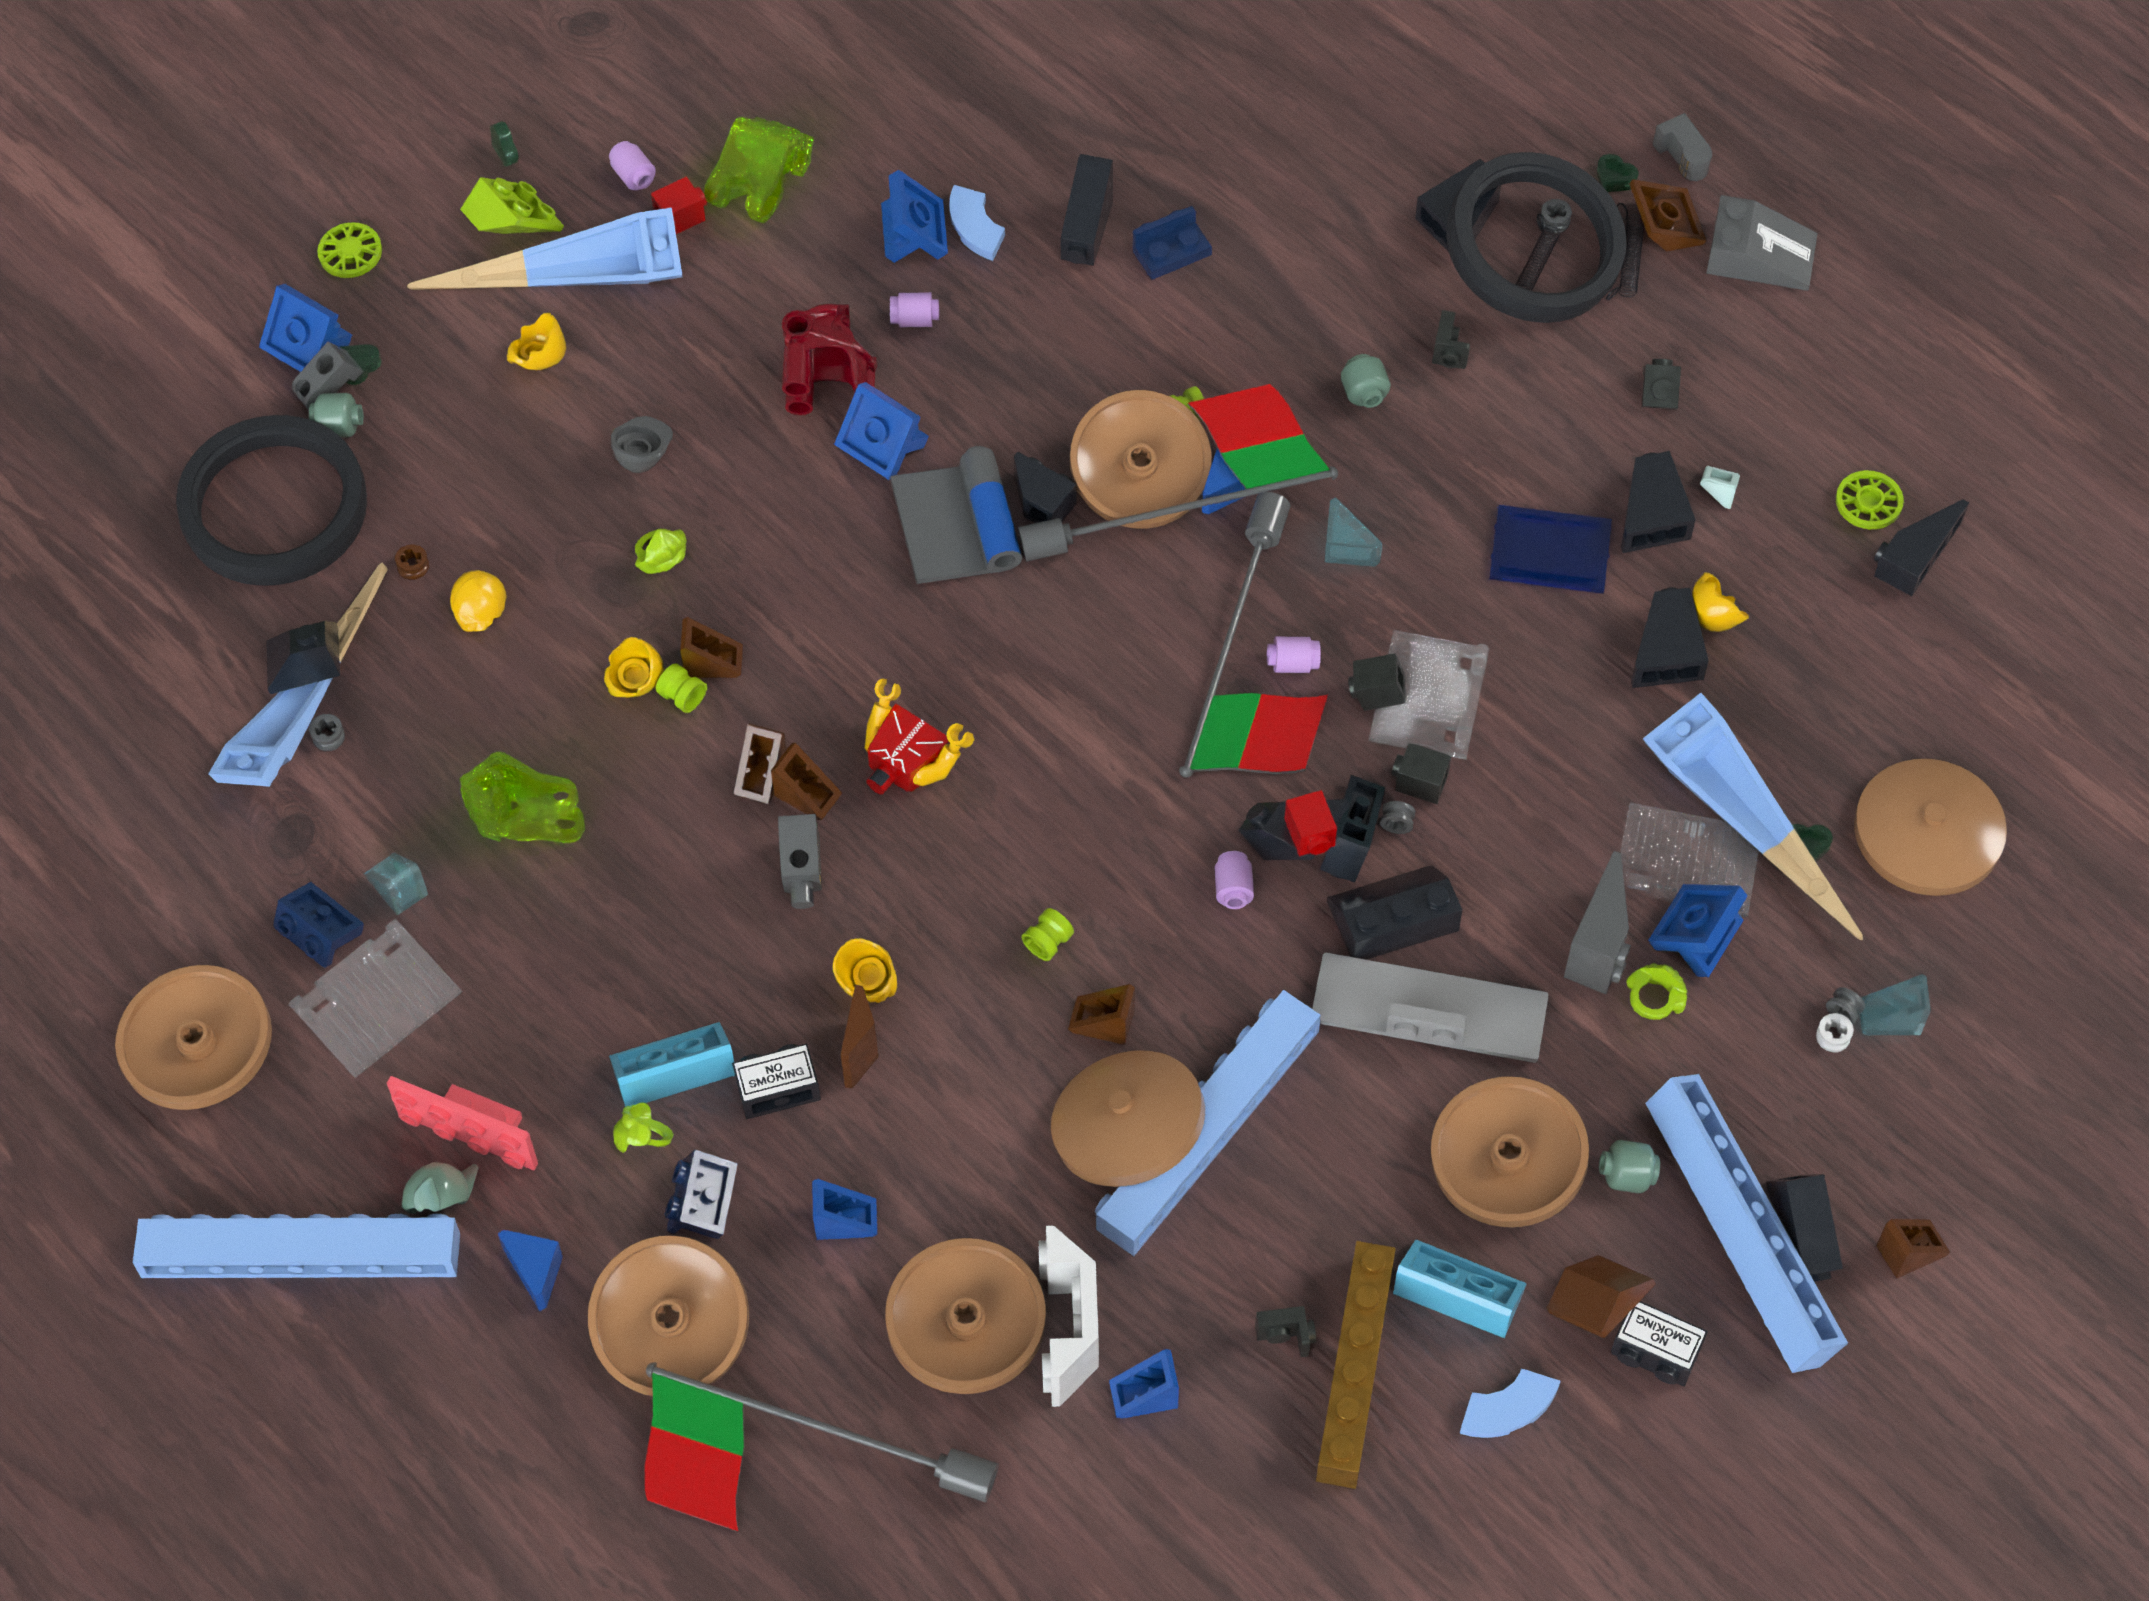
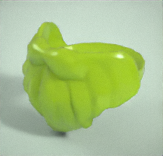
(663, 551)
(1659, 975)
(636, 1128)

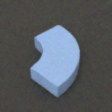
(973, 224)
(1511, 1408)

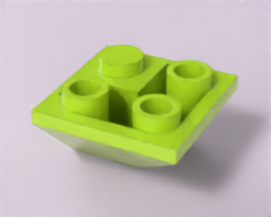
(508, 208)

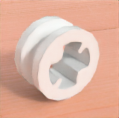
(1826, 1038)

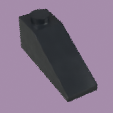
(1917, 547)
(1354, 829)

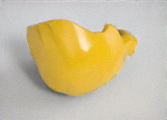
(539, 345)
(477, 600)
(1713, 609)
(633, 668)
(865, 965)

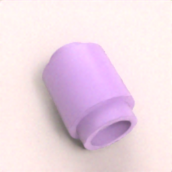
(631, 165)
(913, 309)
(1293, 654)
(1234, 880)

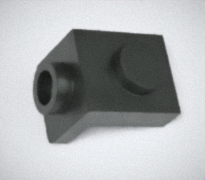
(1661, 384)

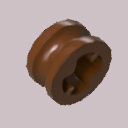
(415, 571)

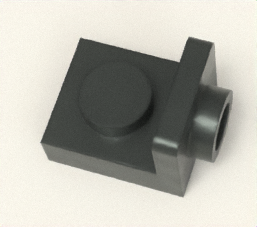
(1447, 348)
(1282, 1324)

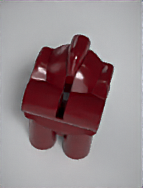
(821, 349)

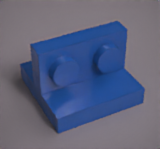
(912, 219)
(299, 328)
(879, 431)
(1700, 924)

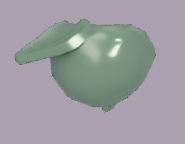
(438, 1187)

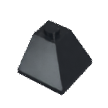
(303, 656)
(1269, 833)

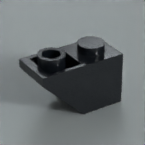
(1042, 491)

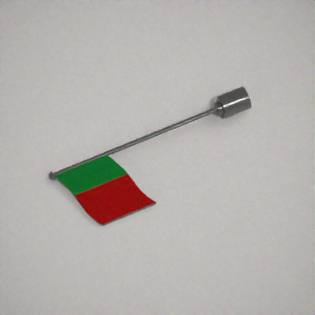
(1256, 442)
(1251, 728)
(700, 1450)

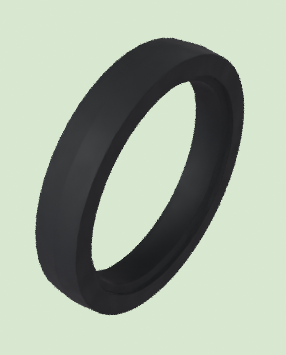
(1571, 182)
(254, 435)

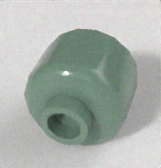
(1365, 380)
(337, 413)
(1630, 1166)

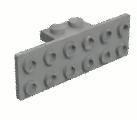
(1430, 1007)

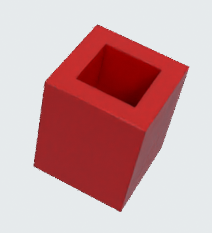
(685, 201)
(1310, 823)

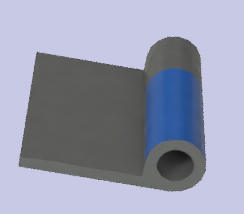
(957, 519)

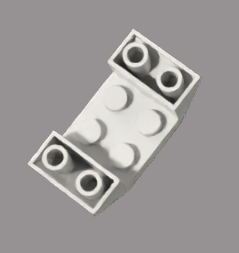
(1074, 1358)

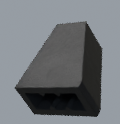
(1435, 205)
(1087, 209)
(1656, 505)
(1671, 642)
(1807, 1217)

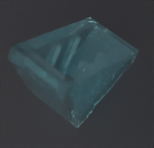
(1349, 539)
(397, 882)
(1897, 1009)

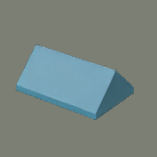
(673, 1064)
(1458, 1288)

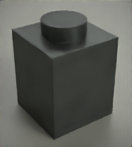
(1378, 682)
(1421, 772)

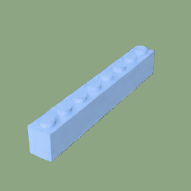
(1230, 1098)
(1746, 1223)
(296, 1246)

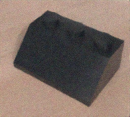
(1396, 912)

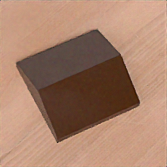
(1668, 215)
(860, 1040)
(1598, 1294)

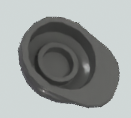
(640, 443)

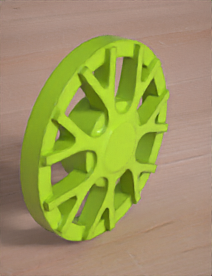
(349, 250)
(1869, 499)

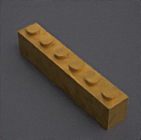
(1355, 1365)

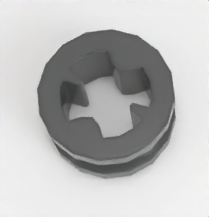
(1554, 207)
(333, 724)
(1397, 817)
(1846, 1003)

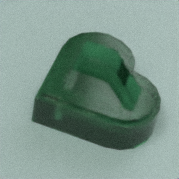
(503, 143)
(1615, 174)
(367, 358)
(1815, 838)

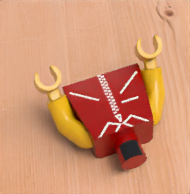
(906, 747)

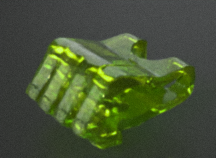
(755, 164)
(503, 779)

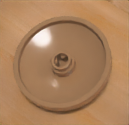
(1139, 457)
(1930, 827)
(193, 1037)
(1128, 1118)
(1509, 1151)
(668, 1306)
(965, 1316)

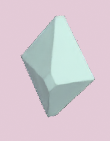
(1720, 484)

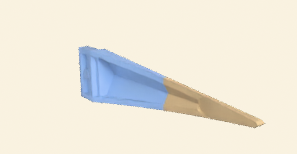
(620, 252)
(277, 730)
(1713, 765)

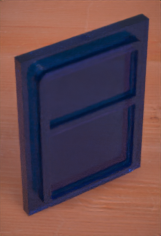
(1550, 549)

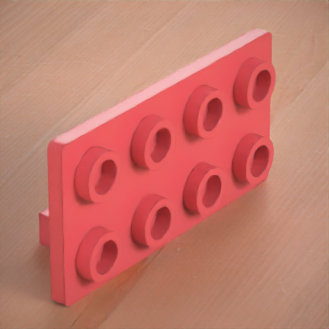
(467, 1117)

